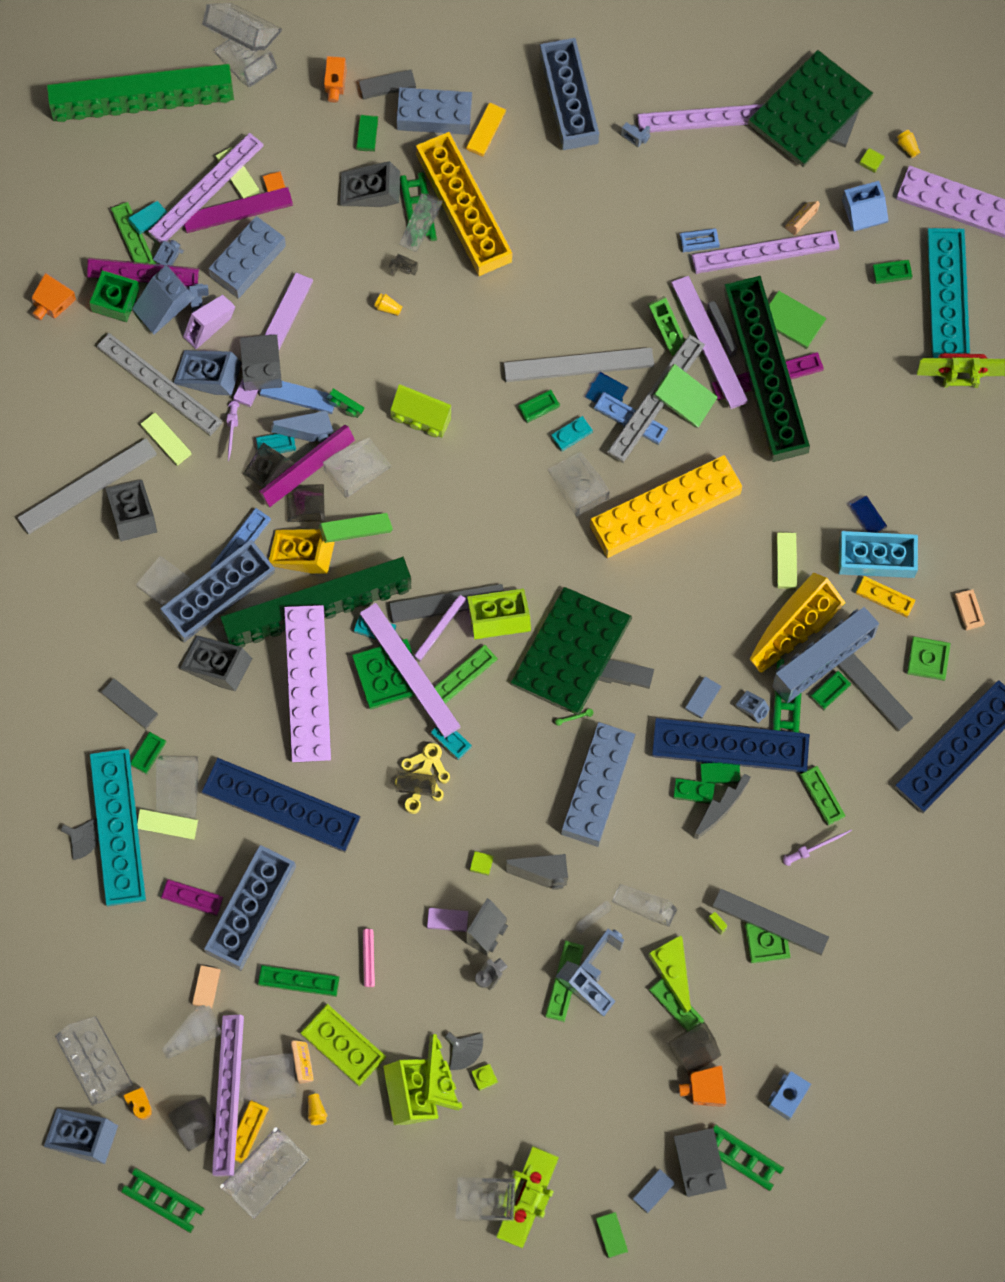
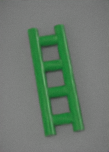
(408, 201)
(779, 705)
(755, 1156)
(164, 1212)

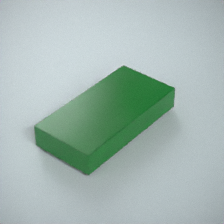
(367, 133)
(539, 406)
(830, 690)
(148, 753)
(720, 773)

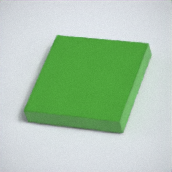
(928, 658)
(765, 946)

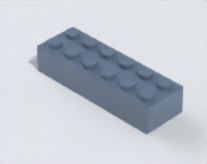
(569, 94)
(217, 590)
(825, 654)
(598, 784)
(250, 907)

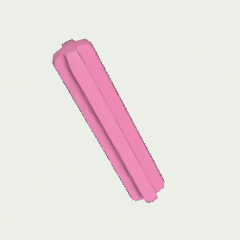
(368, 958)

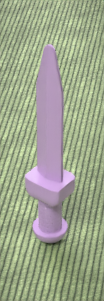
(232, 421)
(804, 852)

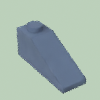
(306, 427)
(585, 987)

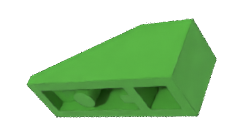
(667, 324)

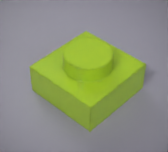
(484, 1077)

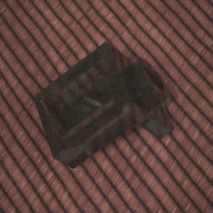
(405, 264)

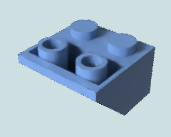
(865, 206)

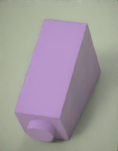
(208, 320)

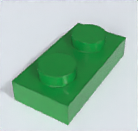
(892, 271)
(351, 407)
(693, 791)

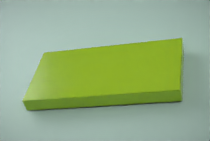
(343, 1045)

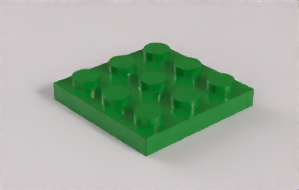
(380, 677)

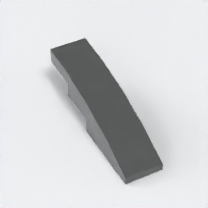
(627, 674)
(718, 810)

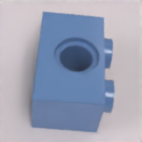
(786, 1107)

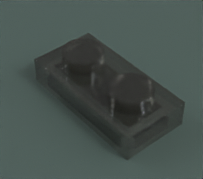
(416, 783)

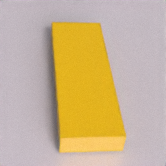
(486, 129)
(885, 596)
(249, 1129)

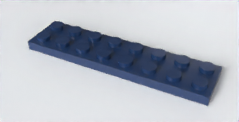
(731, 745)
(955, 750)
(281, 805)

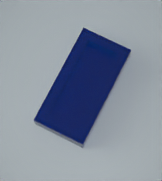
(868, 515)

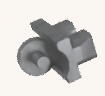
(490, 973)

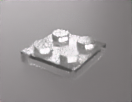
(163, 581)

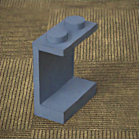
(612, 937)

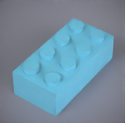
(878, 554)

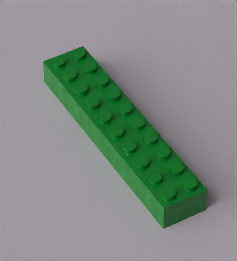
(140, 92)

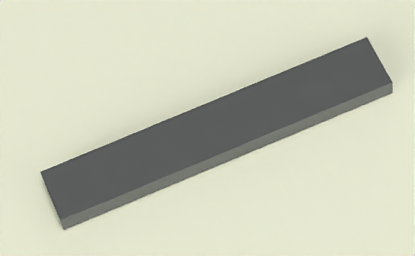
(436, 604)
(875, 692)
(770, 922)

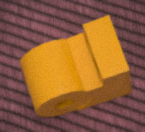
(142, 1107)

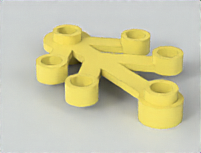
(424, 756)

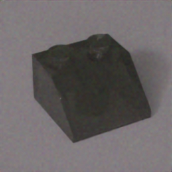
(695, 1048)

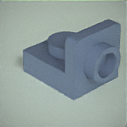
(633, 134)
(168, 252)
(198, 291)
(753, 706)

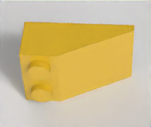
(301, 551)

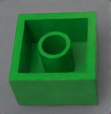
(114, 296)

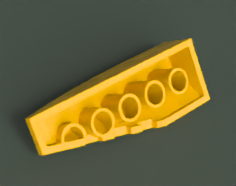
(801, 616)

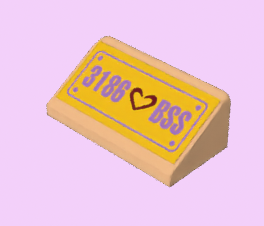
(802, 217)
(302, 1062)

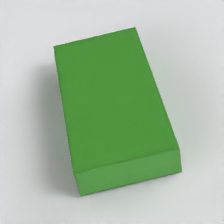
(612, 1235)

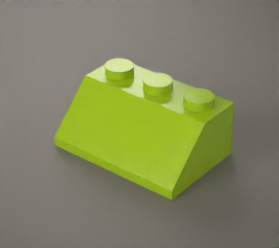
(421, 411)
(499, 613)
(407, 1092)

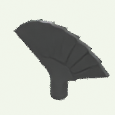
(83, 838)
(465, 1050)

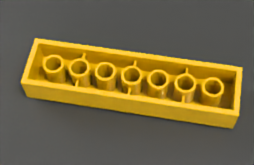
(464, 204)
(665, 506)

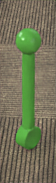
(589, 713)

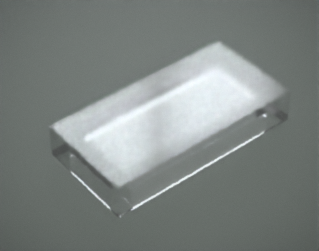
(592, 917)

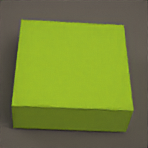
(872, 160)
(481, 863)
(717, 923)

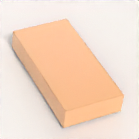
(969, 609)
(206, 986)

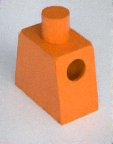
(335, 77)
(51, 298)
(705, 1087)

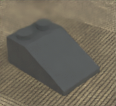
(371, 186)
(261, 362)
(131, 510)
(217, 662)
(542, 870)
(486, 928)
(700, 1162)

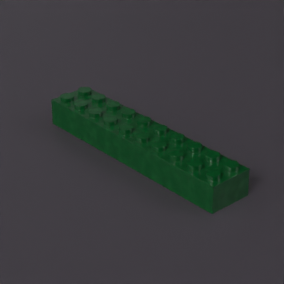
(766, 369)
(335, 595)

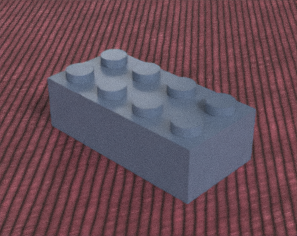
(434, 111)
(247, 257)

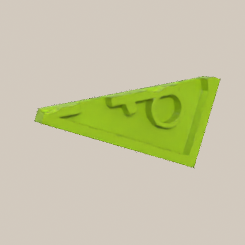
(672, 967)
(439, 1081)

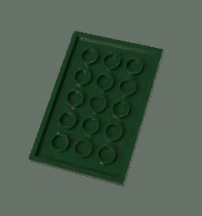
(810, 108)
(571, 650)

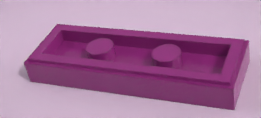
(192, 897)

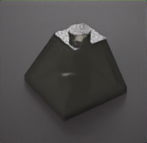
(267, 465)
(306, 503)
(194, 1122)

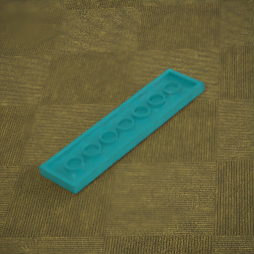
(948, 291)
(118, 827)

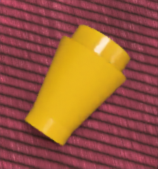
(908, 143)
(387, 304)
(316, 1111)

